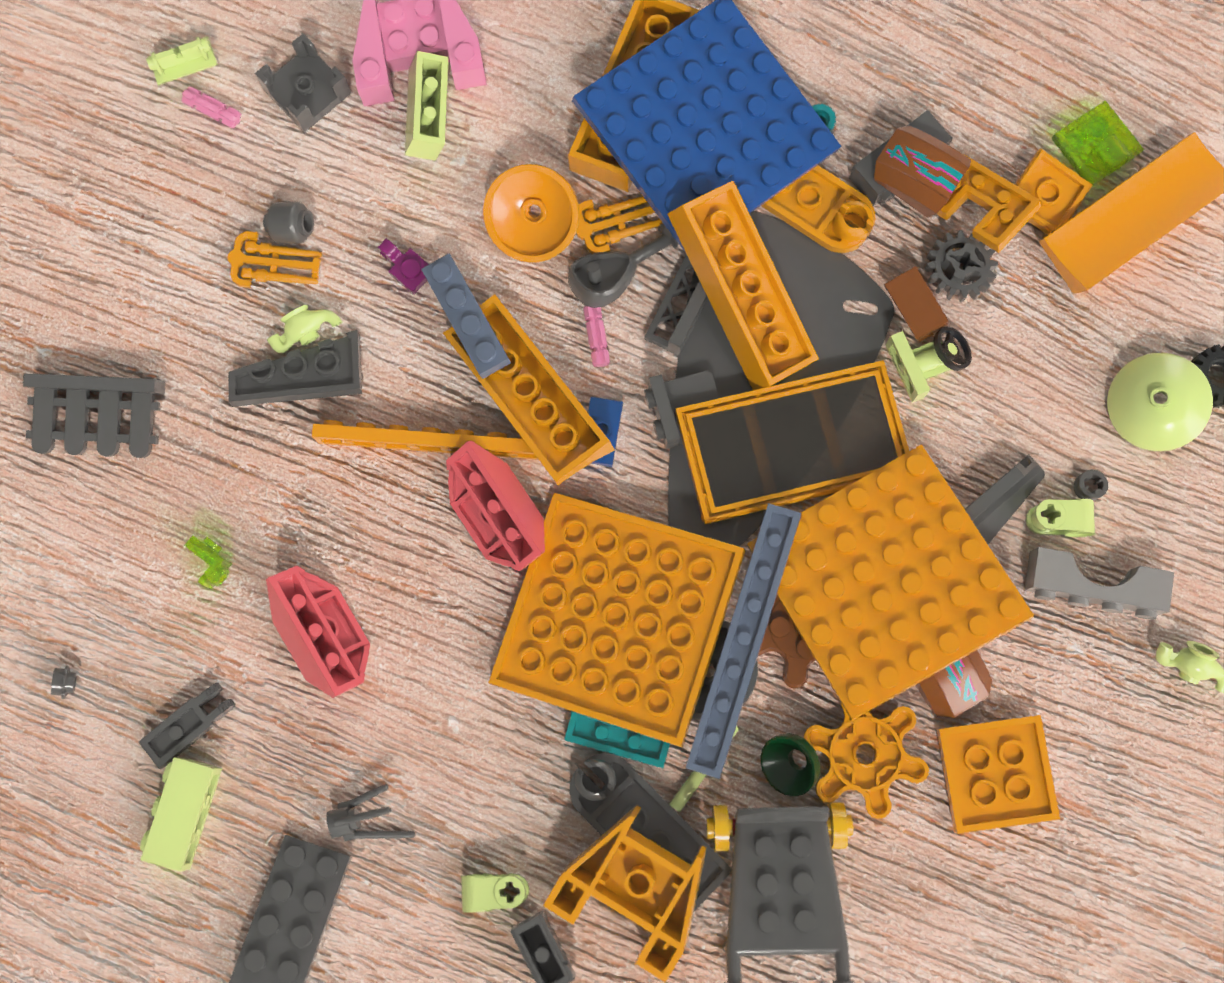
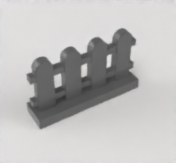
(77, 413)

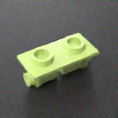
(182, 60)

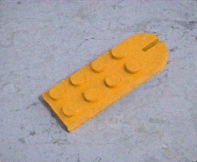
(820, 206)

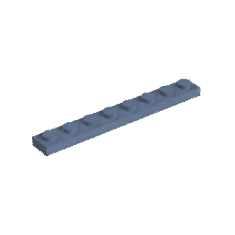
(743, 641)

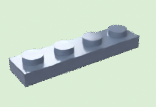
(466, 316)

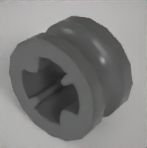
(1082, 492)

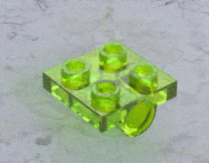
(1097, 143)

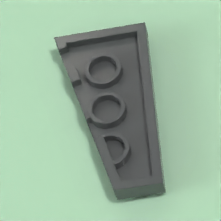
(301, 375)

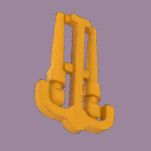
(586, 229)
(237, 259)

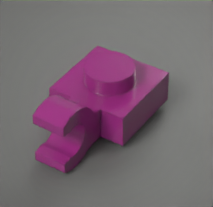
(406, 267)

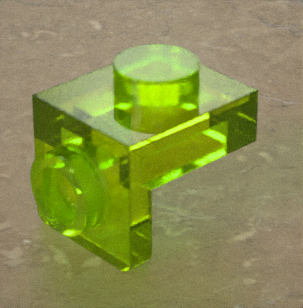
(209, 552)

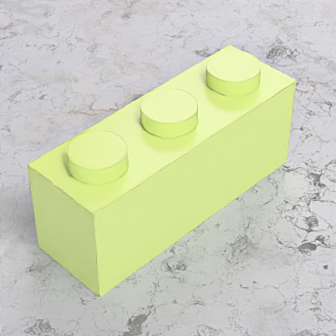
(426, 106)
(180, 814)

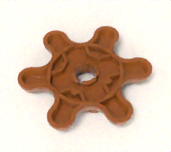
(784, 640)

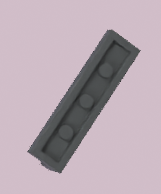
(687, 317)

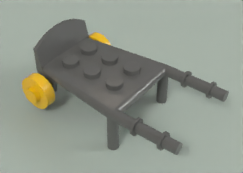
(783, 883)

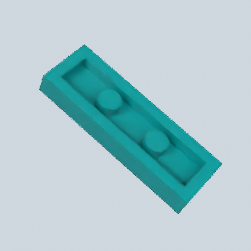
(616, 740)

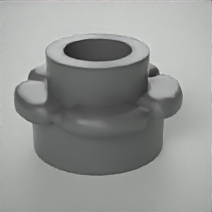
(63, 682)

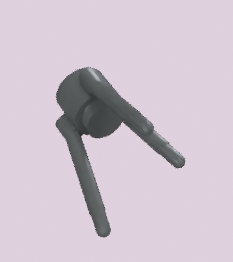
(346, 820)

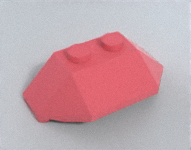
(494, 507)
(318, 630)

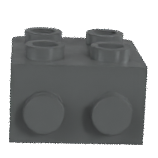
(674, 394)

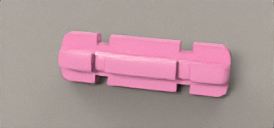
(211, 107)
(596, 336)

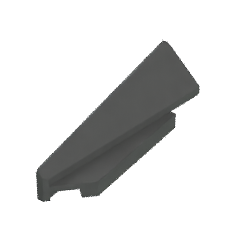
(1004, 497)

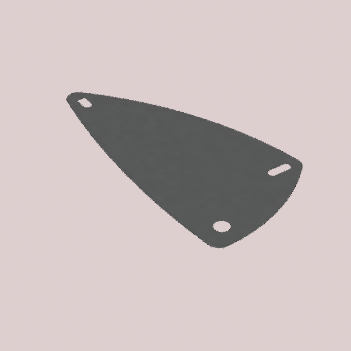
(818, 287)

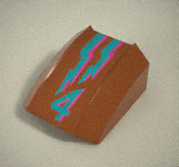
(920, 169)
(957, 686)

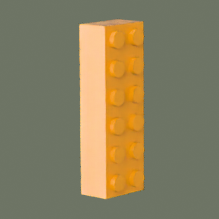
(643, 26)

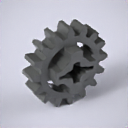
(975, 266)

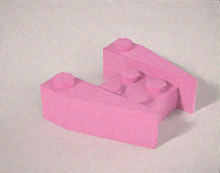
(397, 29)

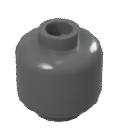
(288, 222)

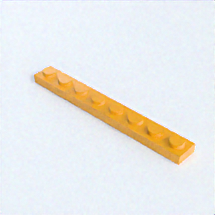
(427, 440)

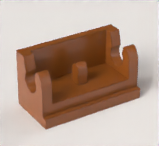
(917, 304)

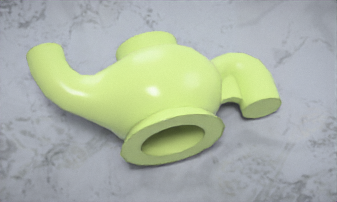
(302, 326)
(1194, 662)

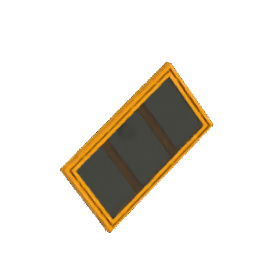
(790, 440)

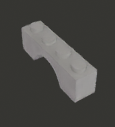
(1056, 575)

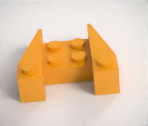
(639, 883)

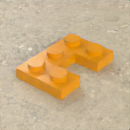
(1007, 205)

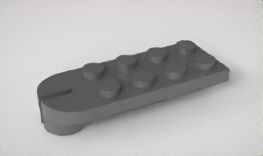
(655, 820)
(291, 914)

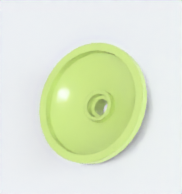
(1153, 424)

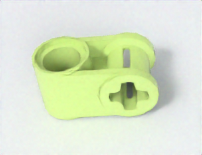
(1066, 518)
(487, 893)

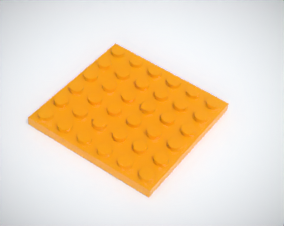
(894, 583)
(618, 619)

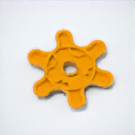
(869, 779)

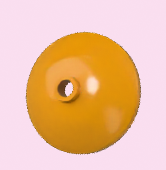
(510, 216)

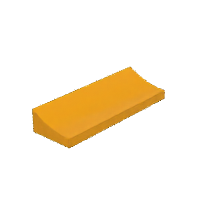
(1135, 214)
(743, 286)
(537, 399)

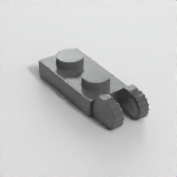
(184, 727)

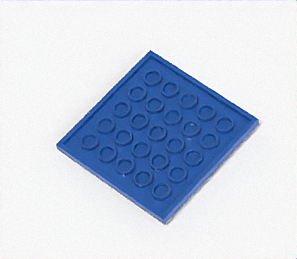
(704, 113)

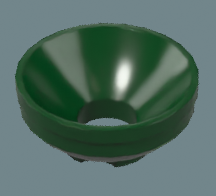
(782, 770)

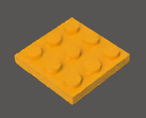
(997, 774)

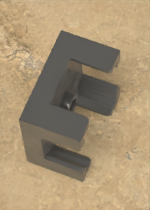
(305, 85)

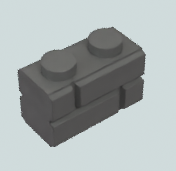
(542, 950)

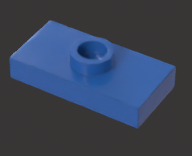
(607, 416)

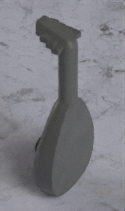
(604, 276)

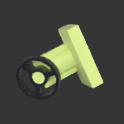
(927, 360)

